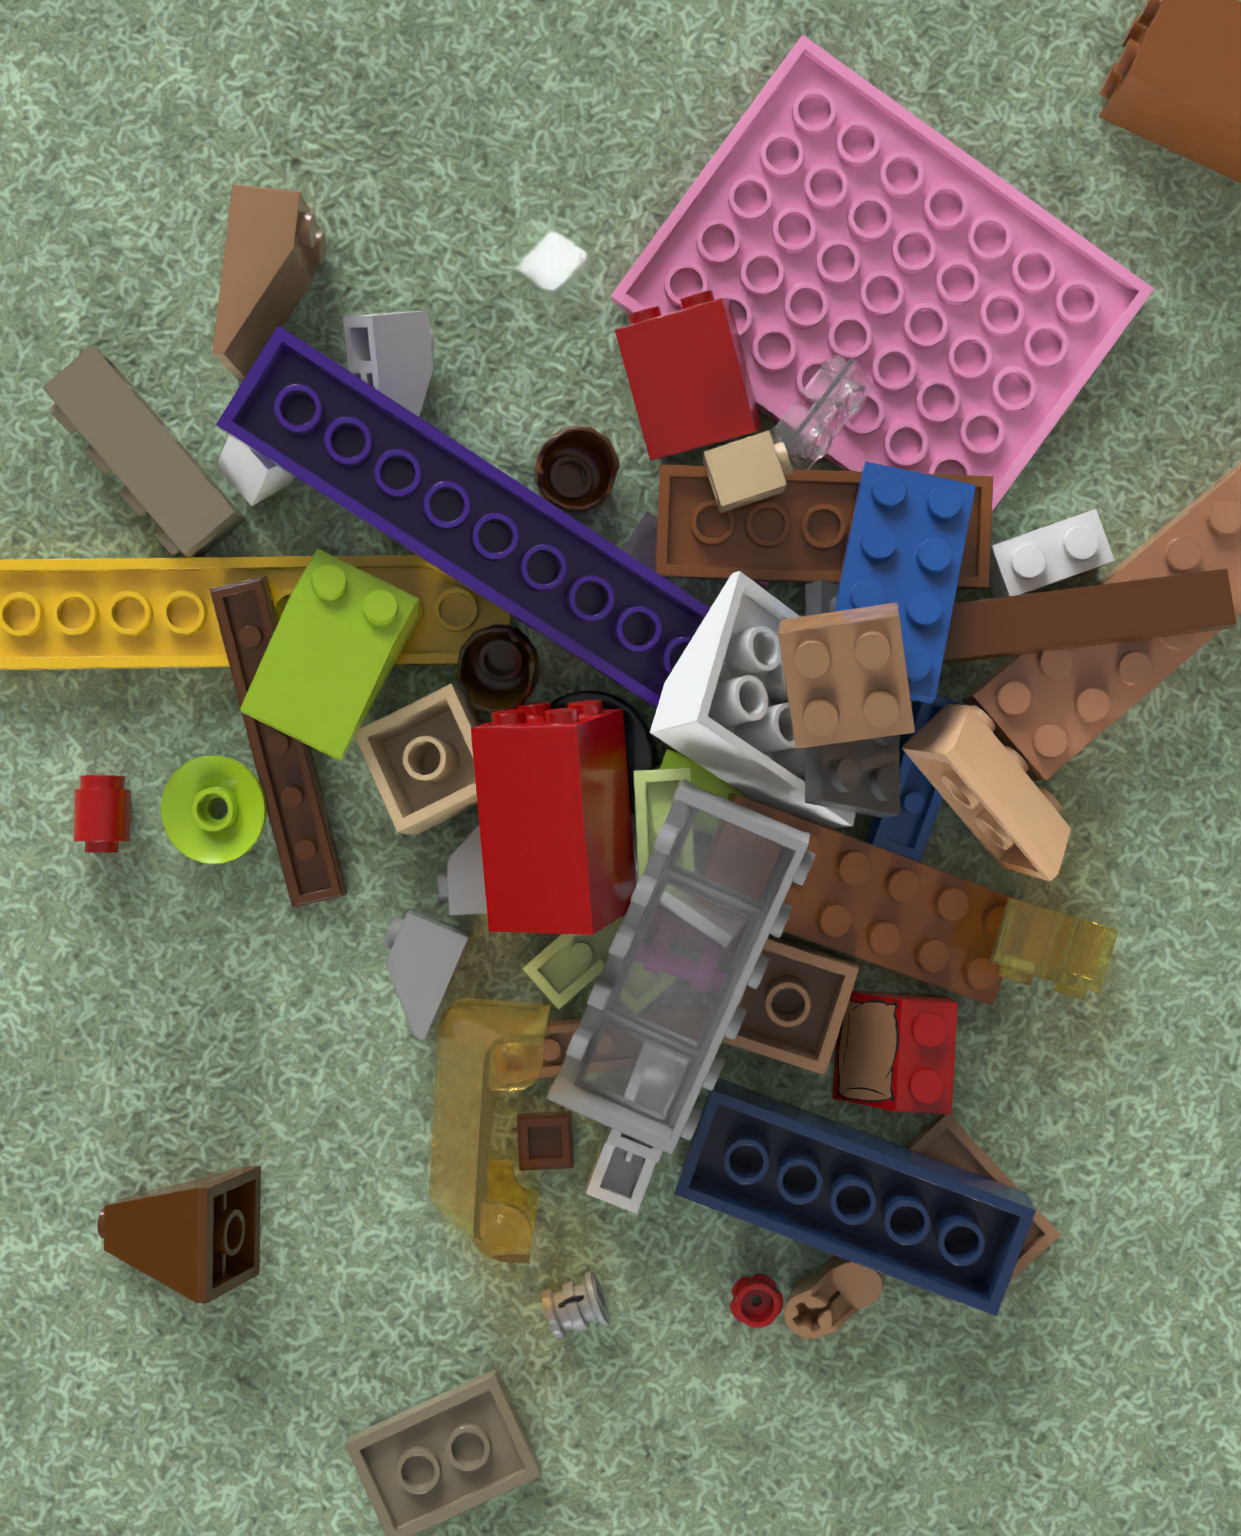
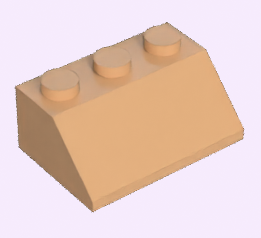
(991, 790)

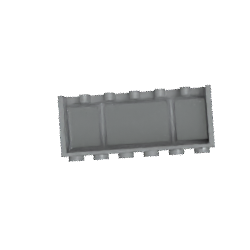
(681, 967)

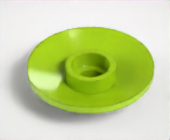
(190, 813)

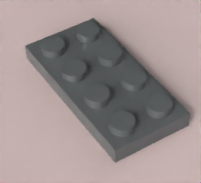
(851, 774)

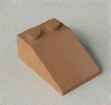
(264, 271)

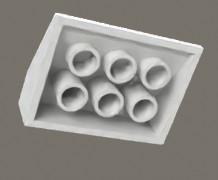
(732, 707)

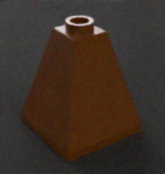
(190, 1234)

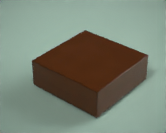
(545, 1140)

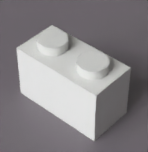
(1049, 555)

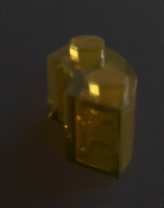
(1054, 948)

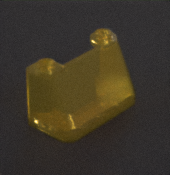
(483, 1050)

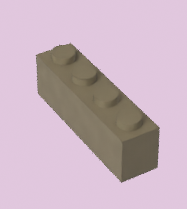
(143, 454)

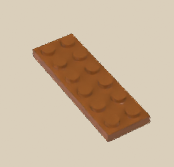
(788, 535)
(894, 911)

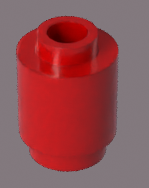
(102, 813)

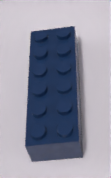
(856, 1196)

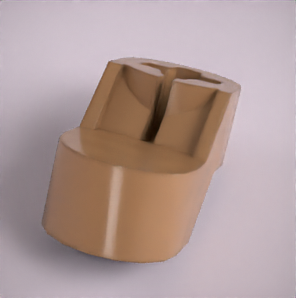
(831, 1297)

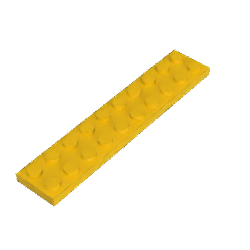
(164, 615)

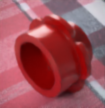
(756, 1315)

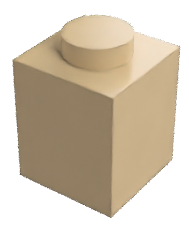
(747, 471)

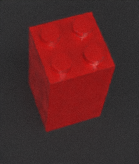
(554, 818)

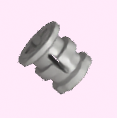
(575, 1306)

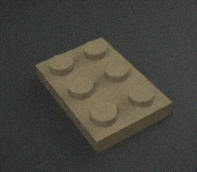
(443, 1456)

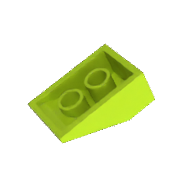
(330, 654)

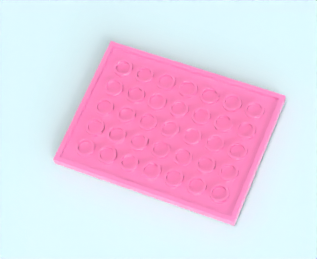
(892, 247)

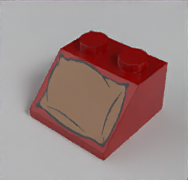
(897, 1052)

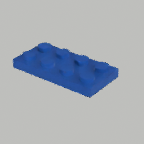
(908, 551)

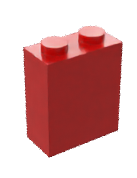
(688, 375)

